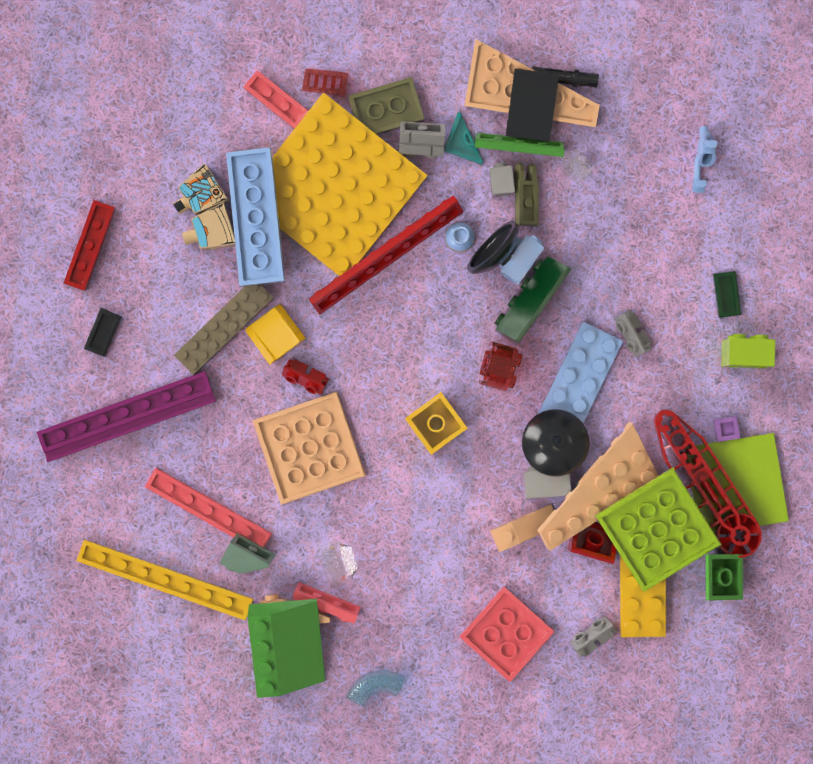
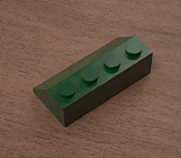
(532, 300)

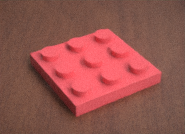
(506, 634)

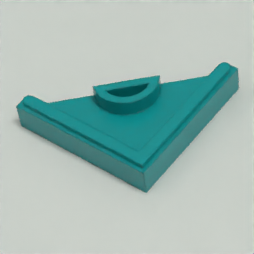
(461, 142)

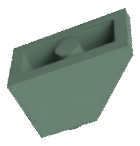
(246, 556)

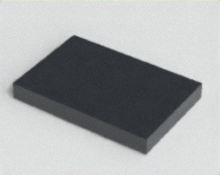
(532, 104)

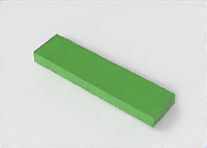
(516, 144)

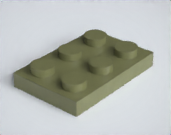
(387, 106)

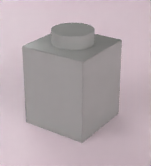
(501, 180)

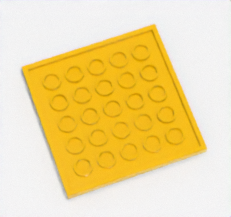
(339, 185)

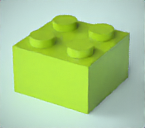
(748, 352)

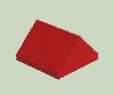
(593, 543)

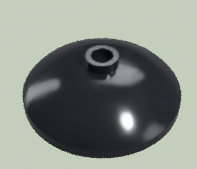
(495, 249)
(554, 458)

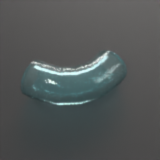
(373, 683)

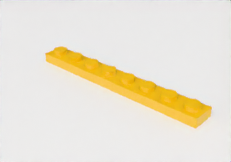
(164, 579)

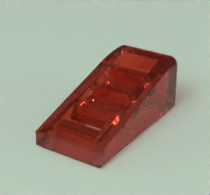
(341, 92)

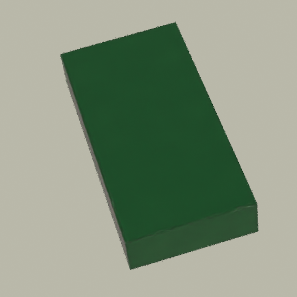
(727, 294)

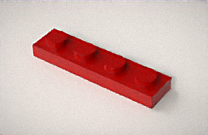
(89, 245)

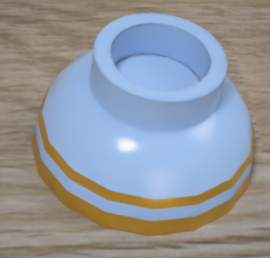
(460, 237)

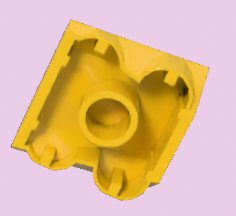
(275, 334)

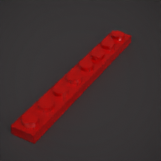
(386, 254)

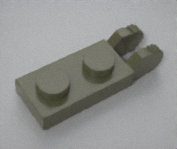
(526, 195)

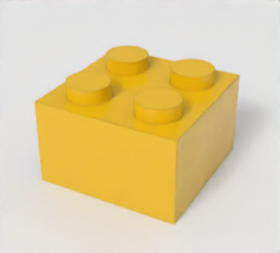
(436, 423)

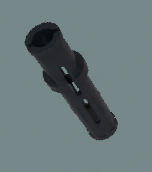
(572, 77)

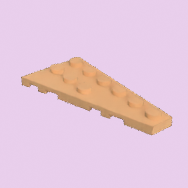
(492, 83)
(608, 480)

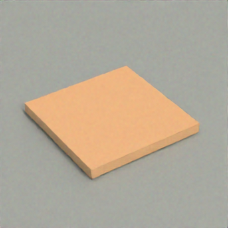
(309, 448)

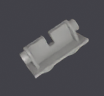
(636, 342)
(584, 641)

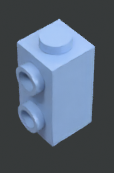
(525, 255)

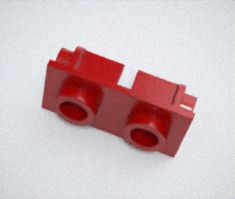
(313, 382)

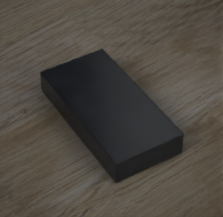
(102, 332)

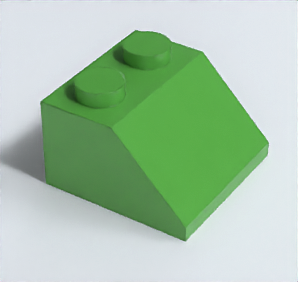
(724, 577)

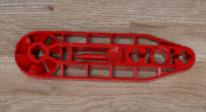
(699, 472)

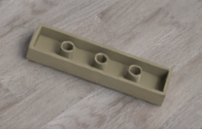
(223, 327)

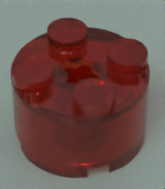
(499, 366)

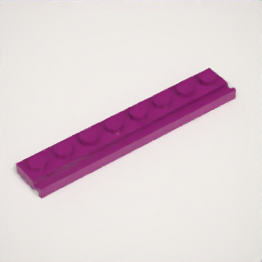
(126, 416)

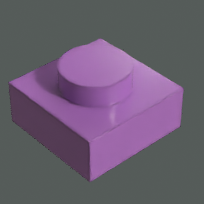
(726, 429)

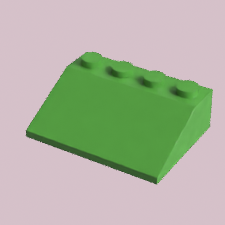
(285, 646)

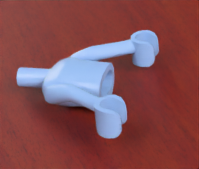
(705, 158)

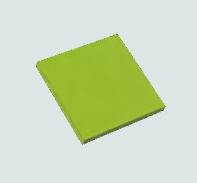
(755, 473)
(658, 529)

